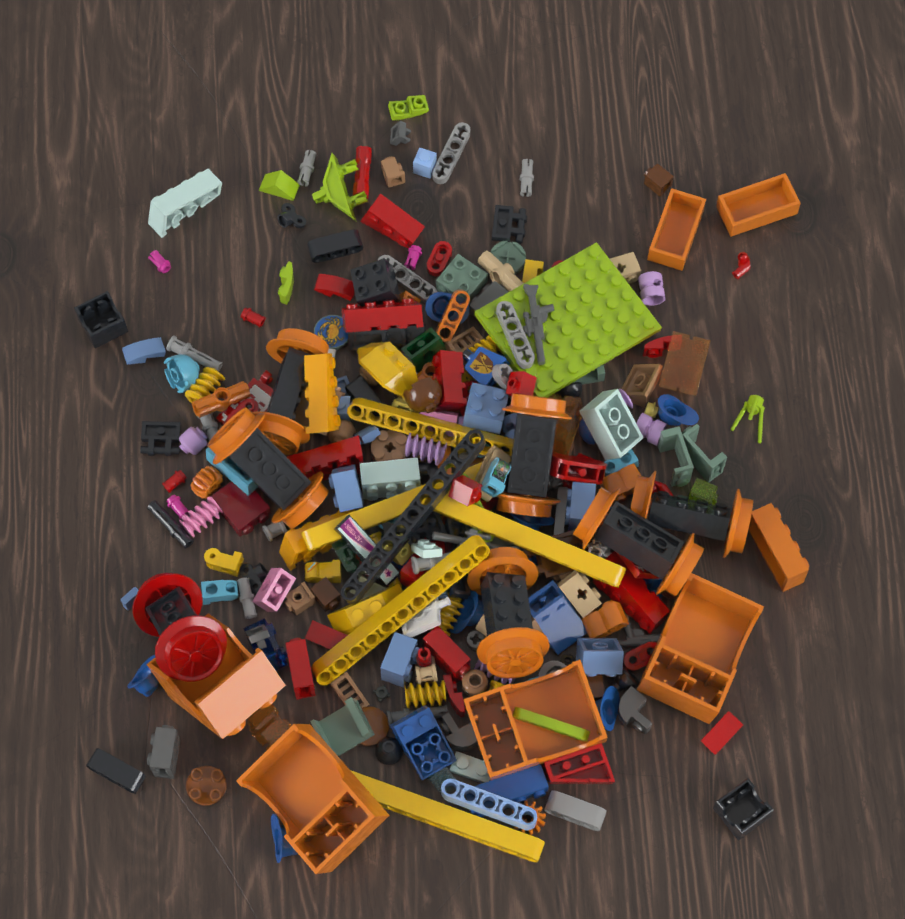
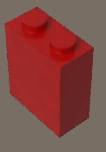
(447, 654)
(300, 668)

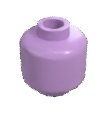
(193, 440)

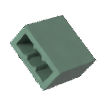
(462, 275)

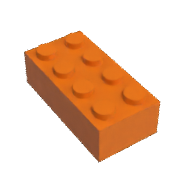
(758, 204)
(676, 229)
(778, 547)

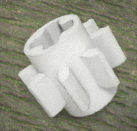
(598, 549)

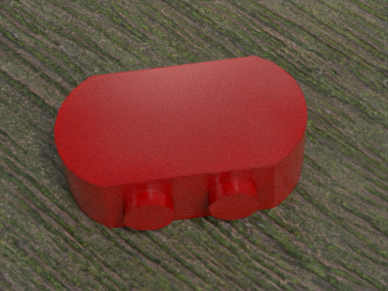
(577, 468)

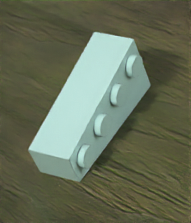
(183, 201)

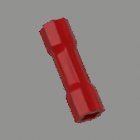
(363, 161)

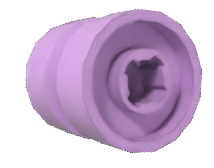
(651, 288)
(650, 428)

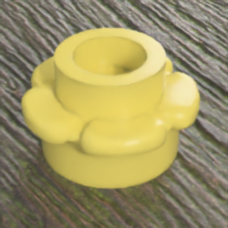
(651, 409)

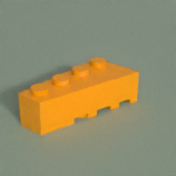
(321, 393)
(294, 547)

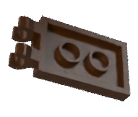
(551, 568)

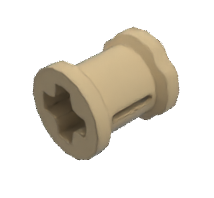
(426, 673)

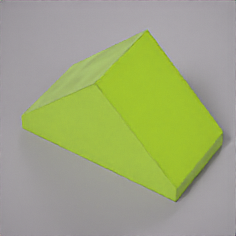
(280, 185)

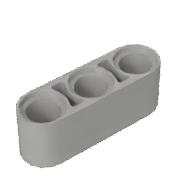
(575, 810)

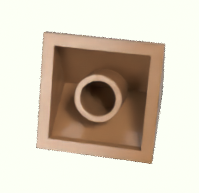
(642, 382)

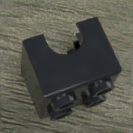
(375, 282)
(101, 319)
(742, 809)

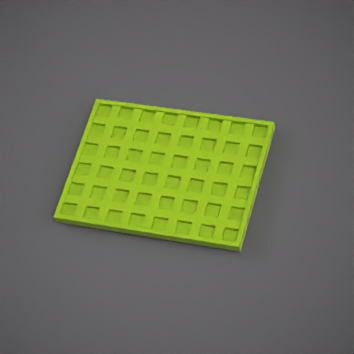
(591, 319)

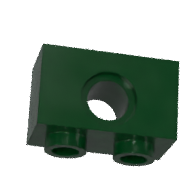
(423, 348)

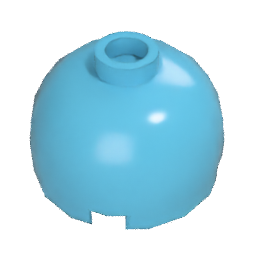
(181, 372)

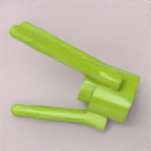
(754, 407)

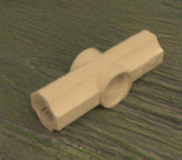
(499, 272)

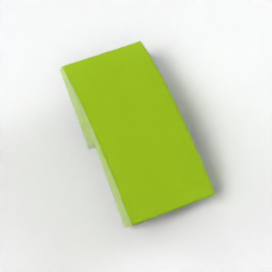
(408, 108)
(287, 281)

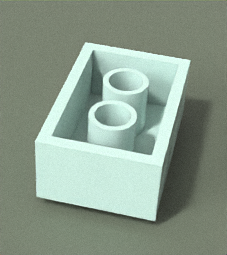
(611, 424)
(389, 477)

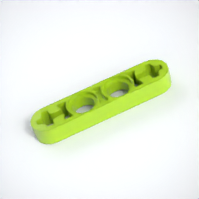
(551, 724)

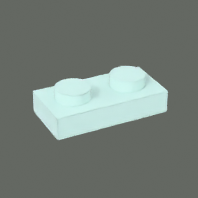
(426, 549)
(470, 768)

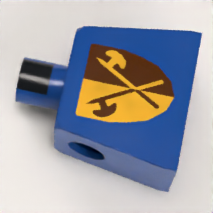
(481, 363)

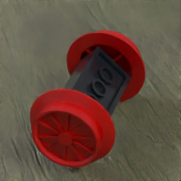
(188, 644)

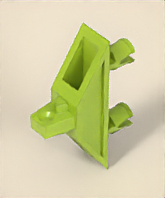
(335, 190)

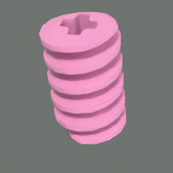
(202, 515)

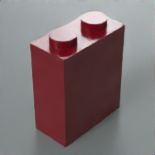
(240, 509)

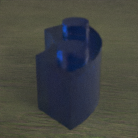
(273, 652)

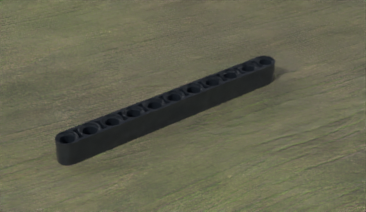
(413, 525)

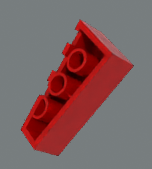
(382, 316)
(329, 457)
(635, 598)

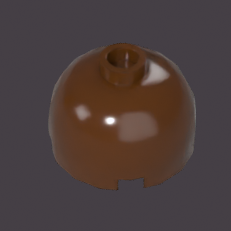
(424, 395)

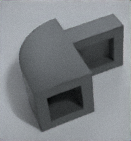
(629, 710)
(459, 739)

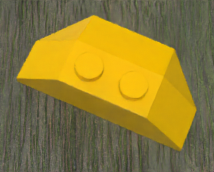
(388, 366)
(352, 616)

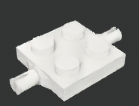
(425, 619)

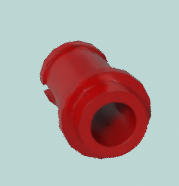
(253, 317)
(174, 481)
(420, 657)

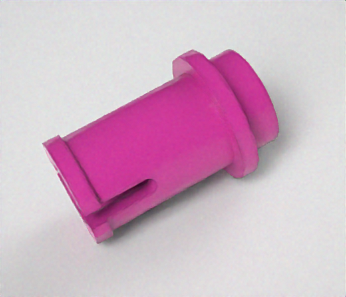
(412, 258)
(162, 264)
(178, 507)

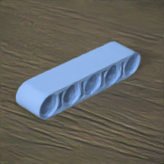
(495, 812)

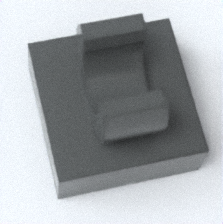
(398, 133)
(258, 635)

